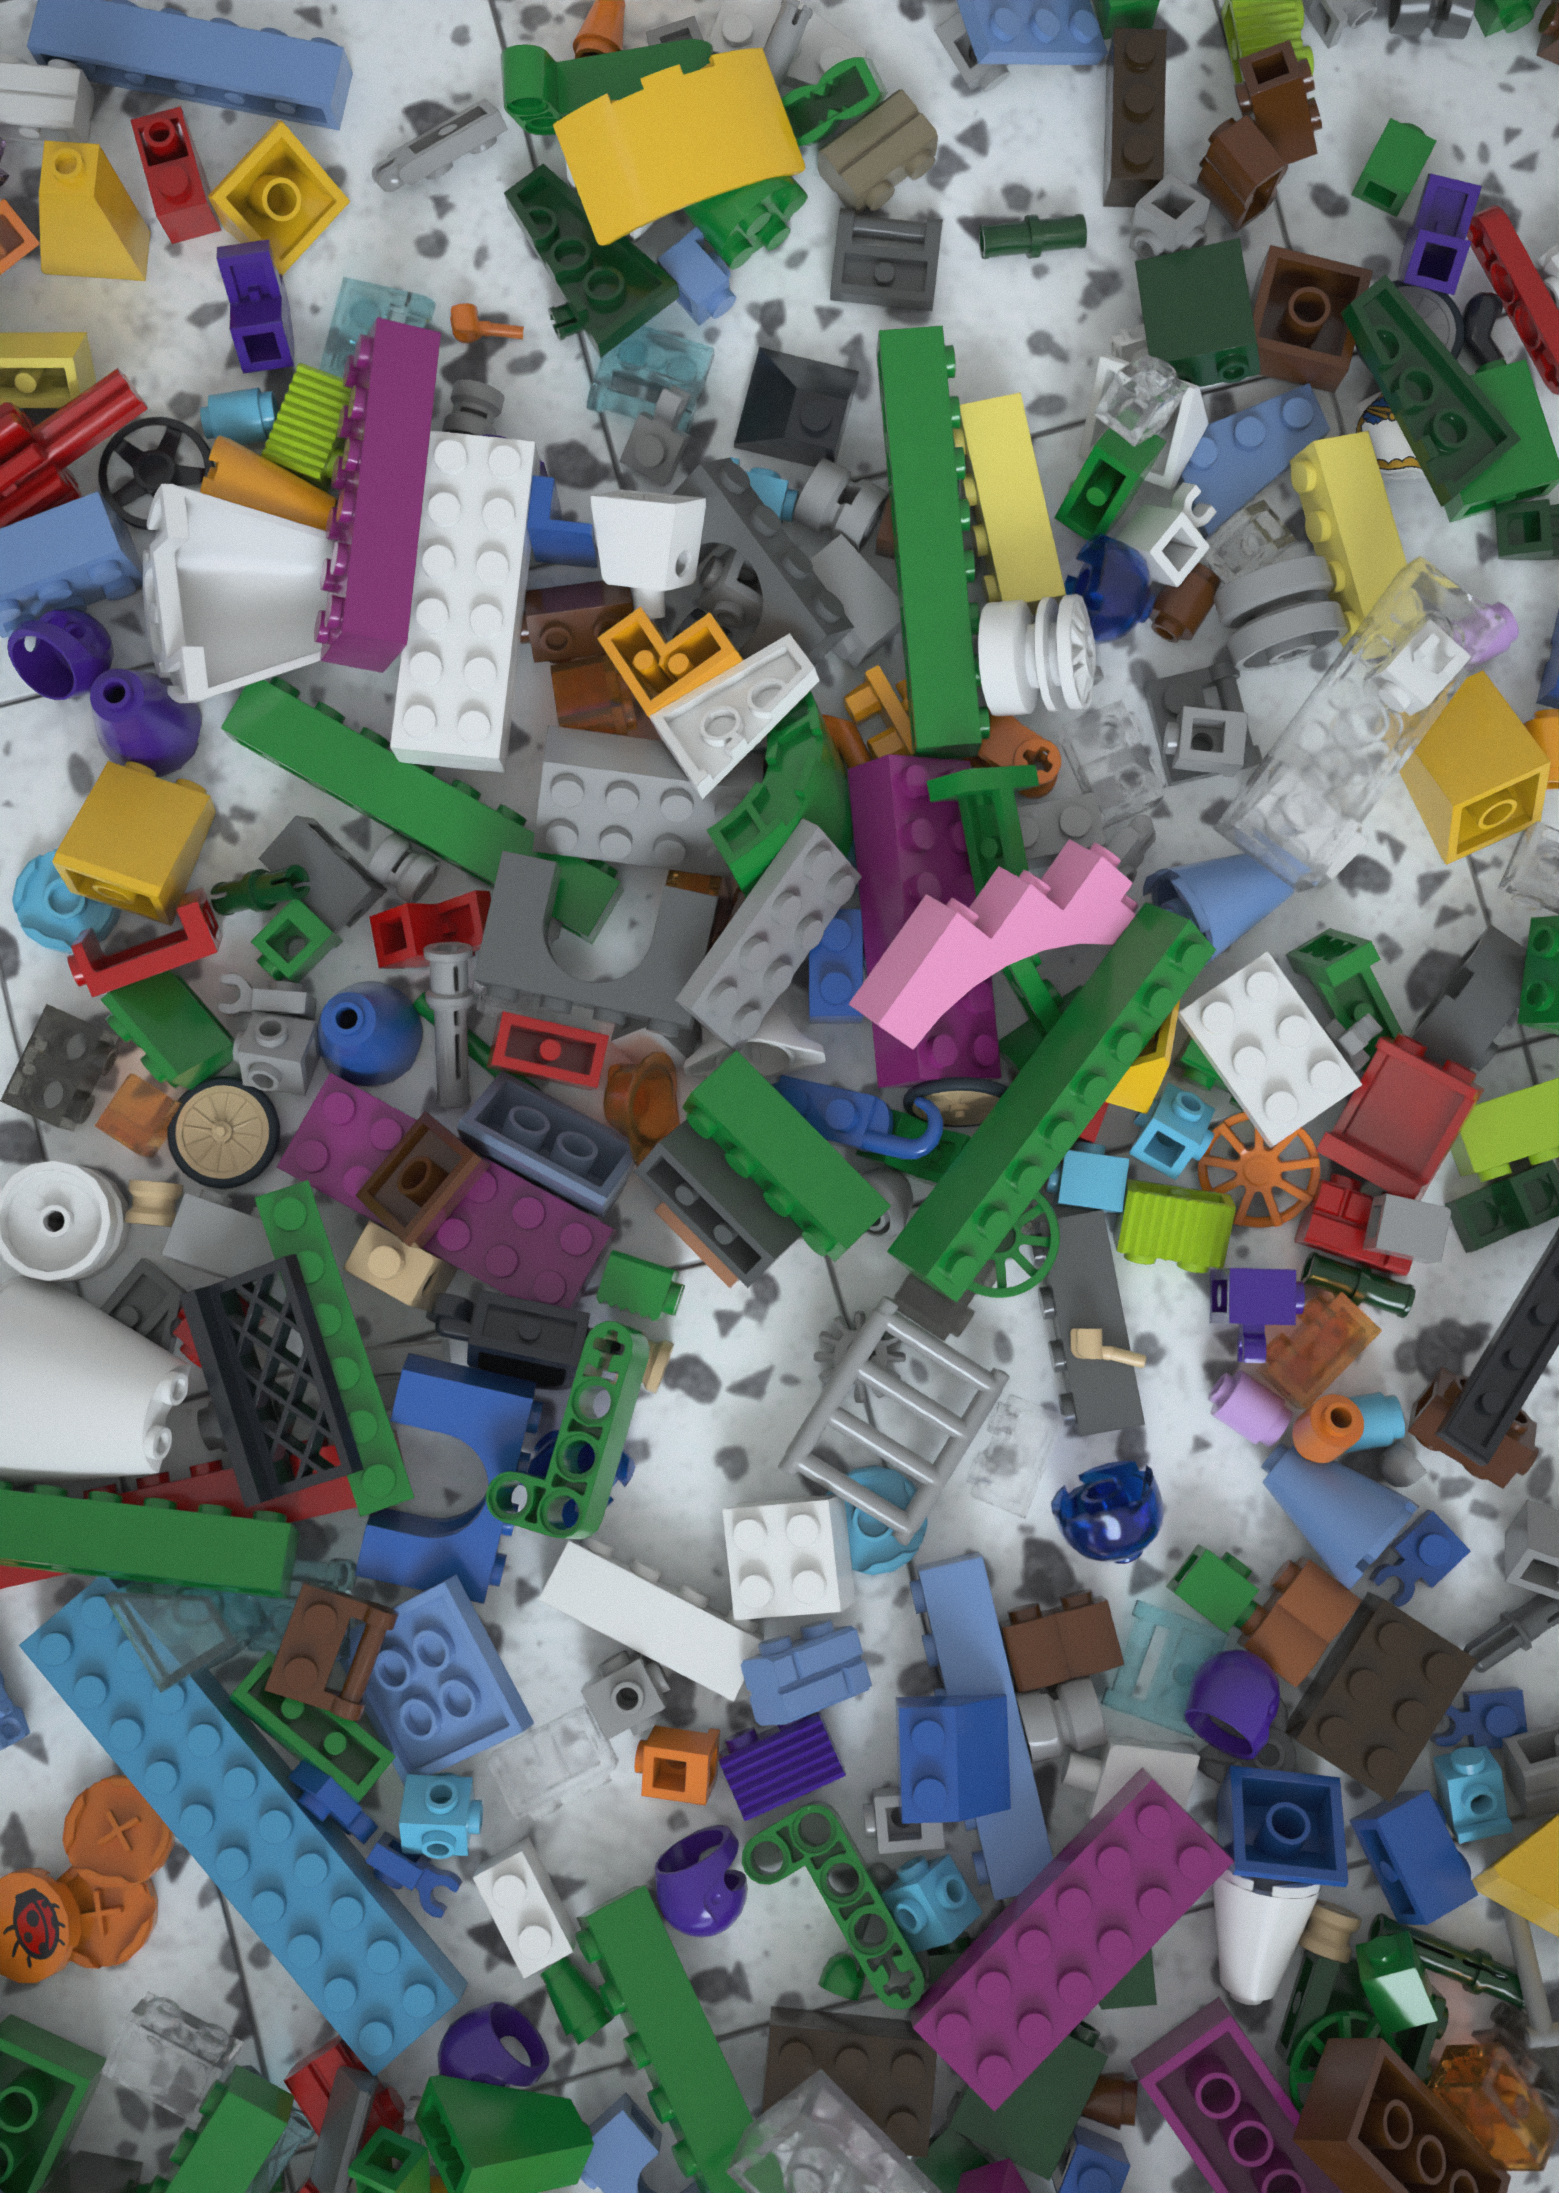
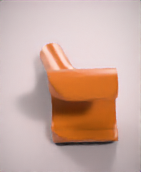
(469, 329)

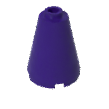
(142, 722)

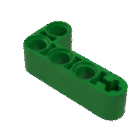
(544, 91)
(578, 1428)
(844, 1906)

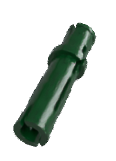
(1470, 1968)

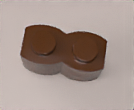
(1240, 171)
(1060, 1641)

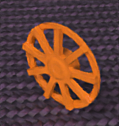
(1260, 1171)

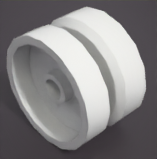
(31, 1222)

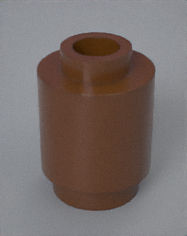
(1183, 609)

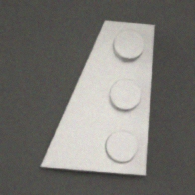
(749, 23)
(734, 711)

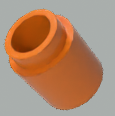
(1327, 1428)

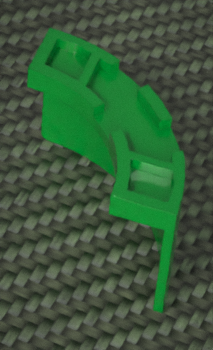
(801, 782)

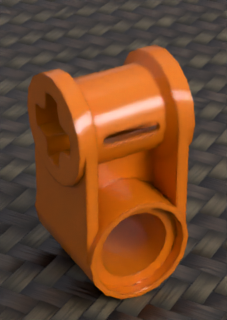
(1017, 745)

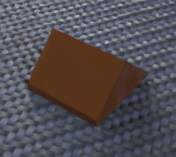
(422, 1181)

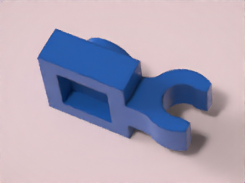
(411, 1871)

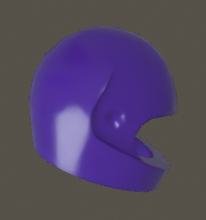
(67, 653)
(1238, 1691)
(701, 1895)
(474, 2049)

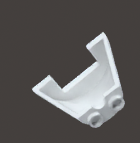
(228, 593)
(79, 1389)

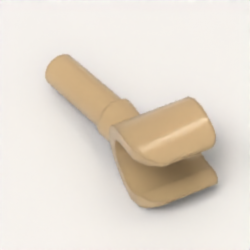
(1088, 1345)

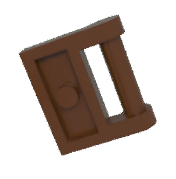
(314, 1642)

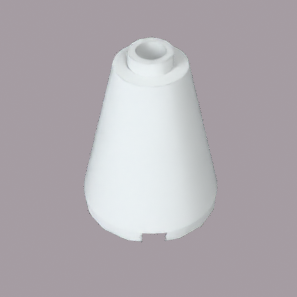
(1258, 1931)

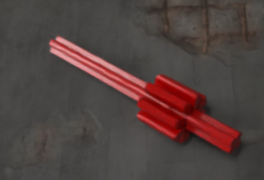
(37, 457)

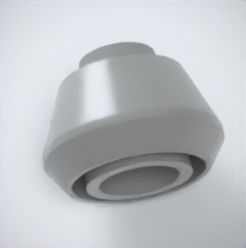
(897, 1192)

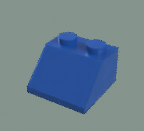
(952, 1757)
(1283, 1825)

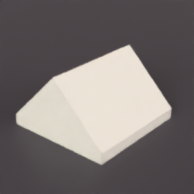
(1181, 431)

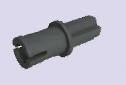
(1514, 1631)

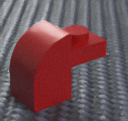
(408, 928)

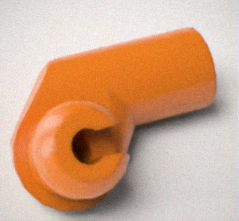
(847, 741)

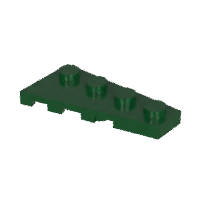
(605, 286)
(1432, 397)

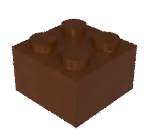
(1300, 317)

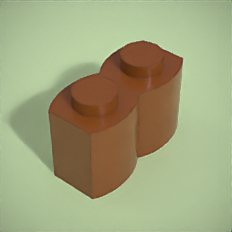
(1298, 1619)

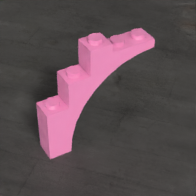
(956, 947)

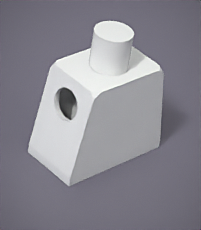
(648, 543)
(1121, 1759)

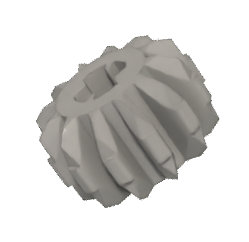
(840, 1348)

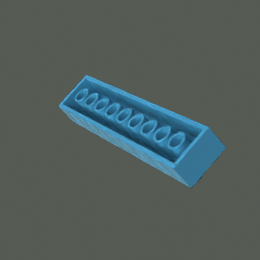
(242, 1823)

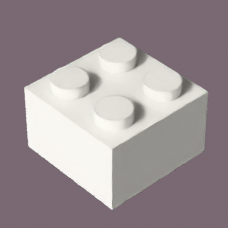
(789, 1557)

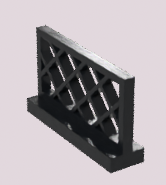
(244, 1390)

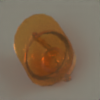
(642, 1102)

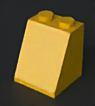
(1476, 772)
(136, 841)
(1528, 1877)

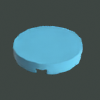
(52, 912)
(870, 1541)

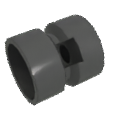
(1447, 20)

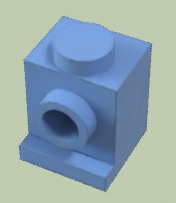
(700, 278)

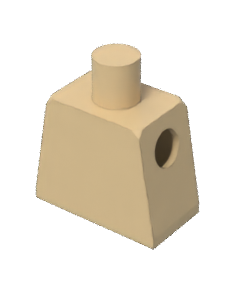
(397, 1268)

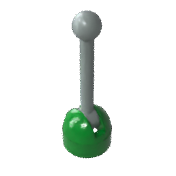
(843, 1972)

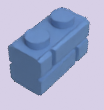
(805, 1674)

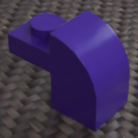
(1436, 241)
(257, 306)

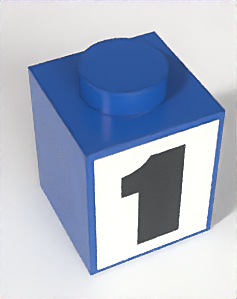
(1091, 2164)

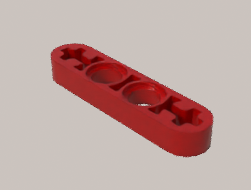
(1519, 288)

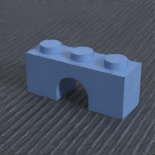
(622, 2147)

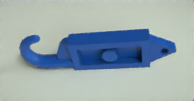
(859, 1118)

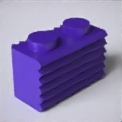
(779, 1763)

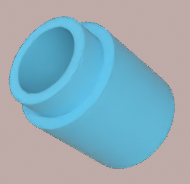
(240, 415)
(1381, 1418)

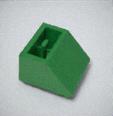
(172, 1027)

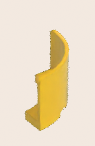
(678, 142)

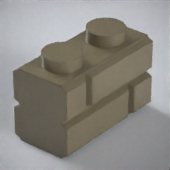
(878, 153)

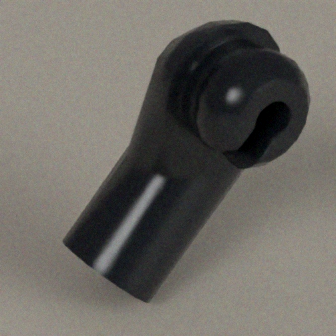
(1478, 324)

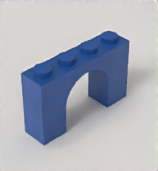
(492, 1418)

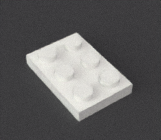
(1269, 1049)

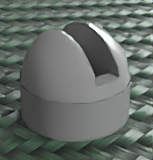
(1400, 1466)

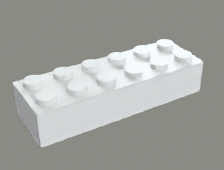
(466, 604)

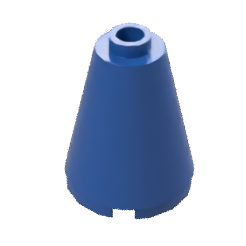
(369, 1034)

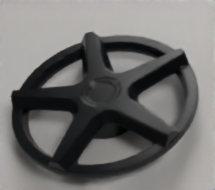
(152, 466)

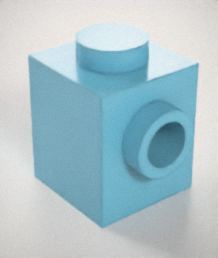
(1089, 1179)

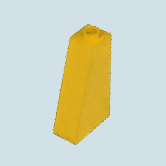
(88, 216)

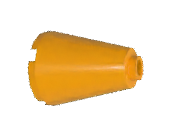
(264, 486)

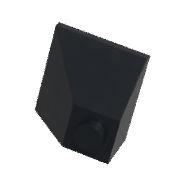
(795, 408)

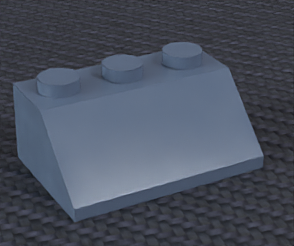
(549, 1144)

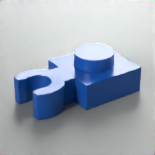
(1426, 1553)
(1485, 1718)
(325, 1797)

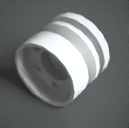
(1029, 656)

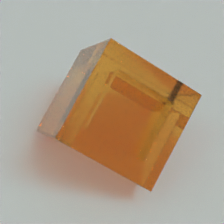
(139, 1116)

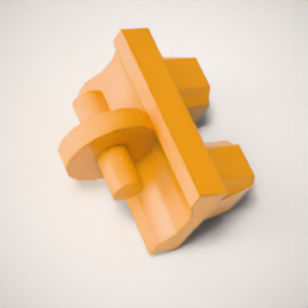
(877, 697)

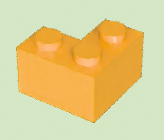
(663, 669)

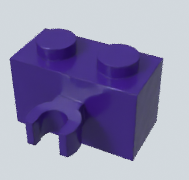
(1252, 1301)

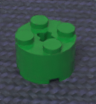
(748, 218)

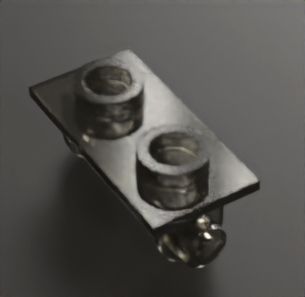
(1537, 2066)

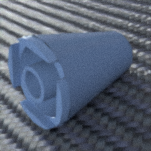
(1219, 896)
(1337, 1510)

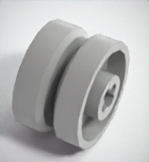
(1280, 613)

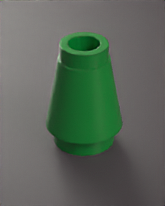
(575, 2000)

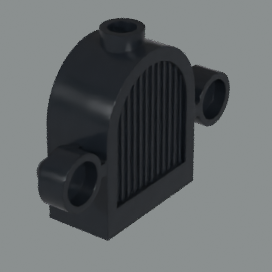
(516, 1336)

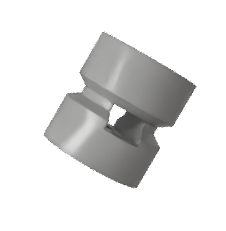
(839, 504)
(1061, 1718)

